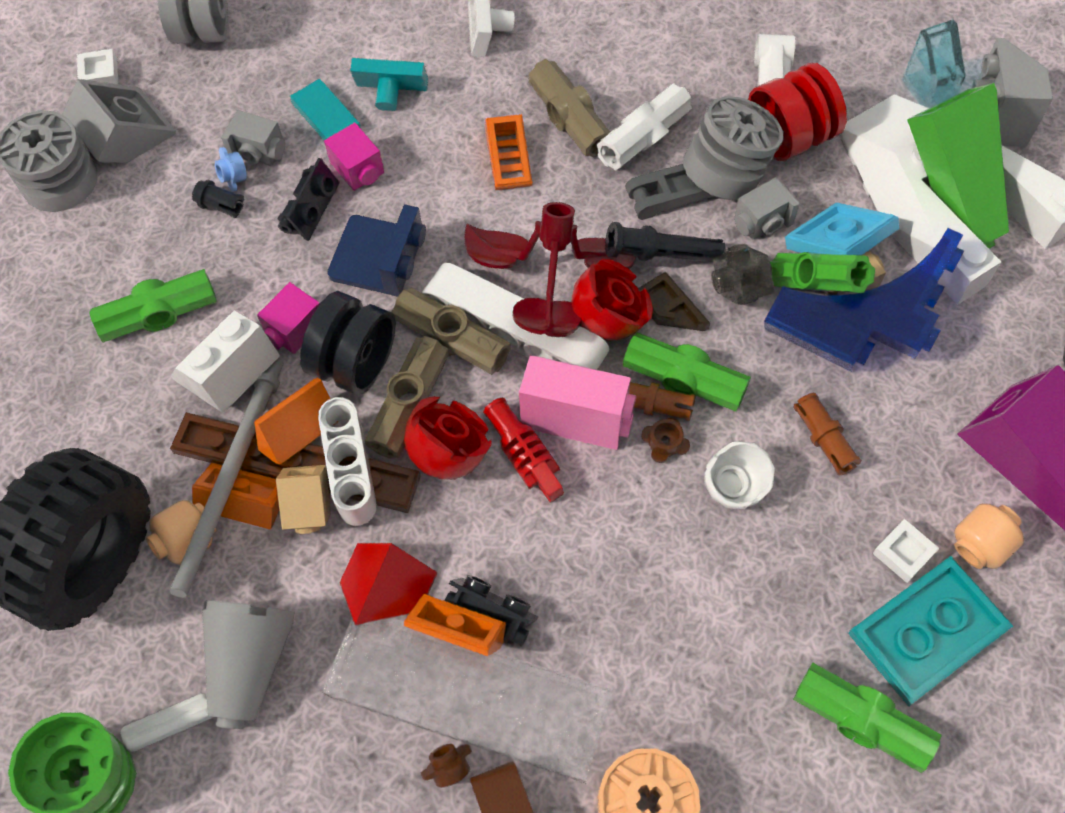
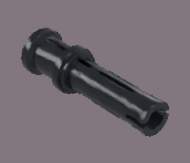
(647, 244)

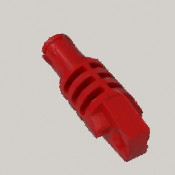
(524, 450)

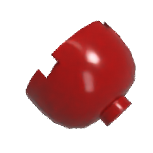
(610, 301)
(445, 439)

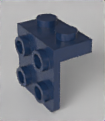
(378, 252)

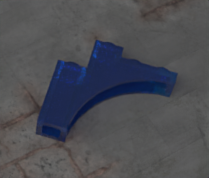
(892, 313)

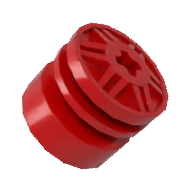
(806, 107)

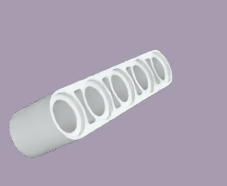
(493, 308)

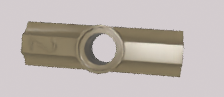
(568, 106)
(468, 342)
(416, 377)

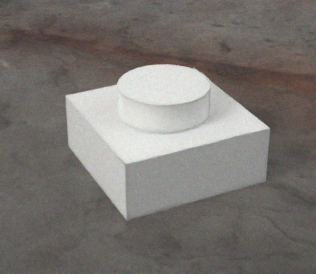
(98, 66)
(905, 550)

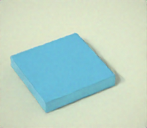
(842, 231)

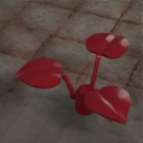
(556, 231)

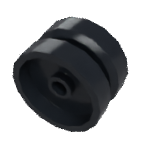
(347, 342)

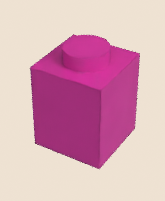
(354, 156)
(288, 317)

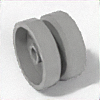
(189, 18)

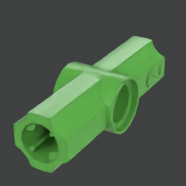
(822, 272)
(152, 305)
(686, 371)
(868, 717)

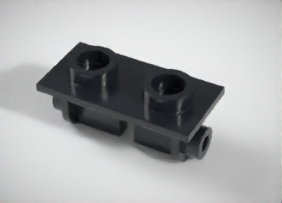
(311, 200)
(475, 595)

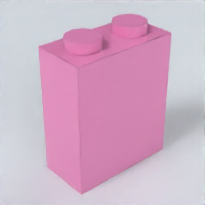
(576, 402)

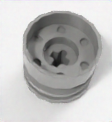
(732, 147)
(47, 161)

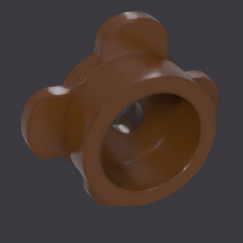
(665, 428)
(447, 765)

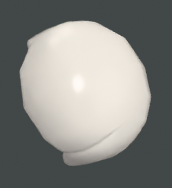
(739, 475)

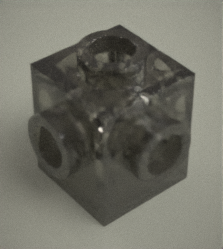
(742, 274)

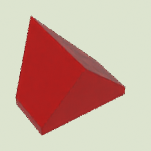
(384, 582)

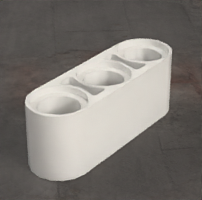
(339, 444)

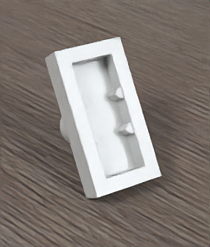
(484, 21)

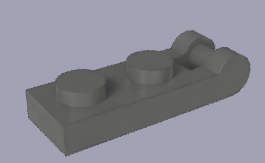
(673, 188)

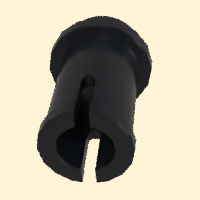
(217, 198)

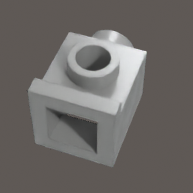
(254, 138)
(765, 209)

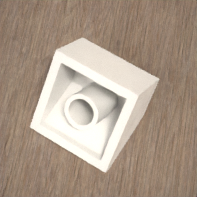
(227, 362)

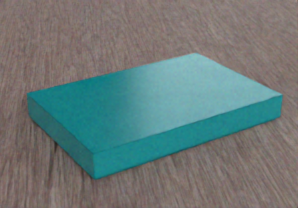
(929, 630)

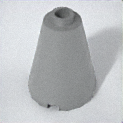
(241, 657)

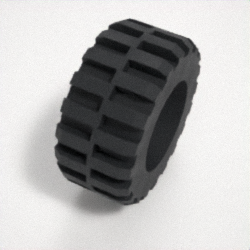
(68, 537)

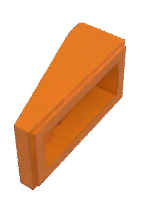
(503, 127)

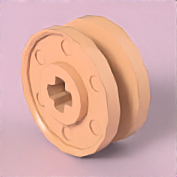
(649, 773)

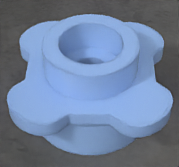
(230, 168)

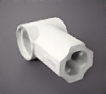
(773, 56)

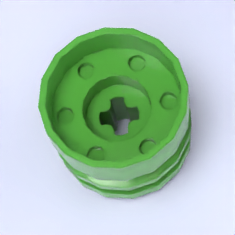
(57, 754)

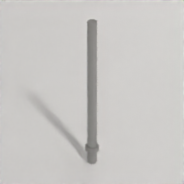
(265, 386)

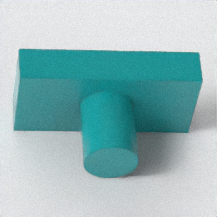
(388, 78)

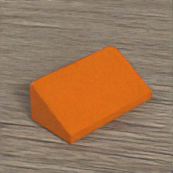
(291, 423)
(250, 500)
(456, 625)

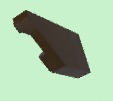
(673, 306)

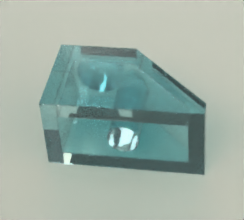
(936, 65)

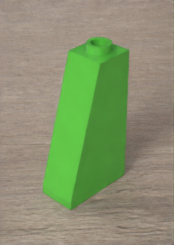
(965, 159)

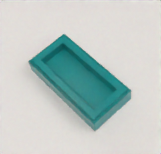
(322, 109)

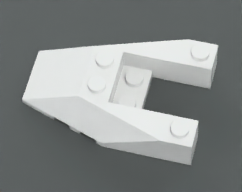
(896, 180)

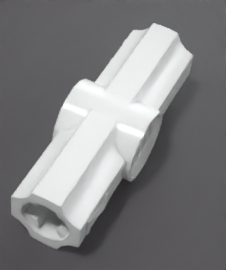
(644, 126)

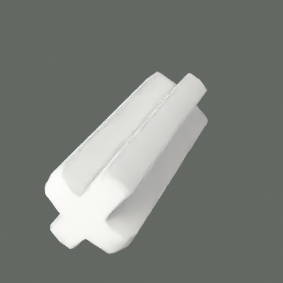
(165, 723)

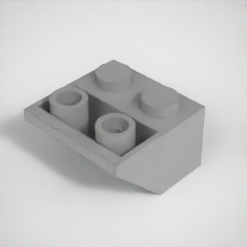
(1021, 91)

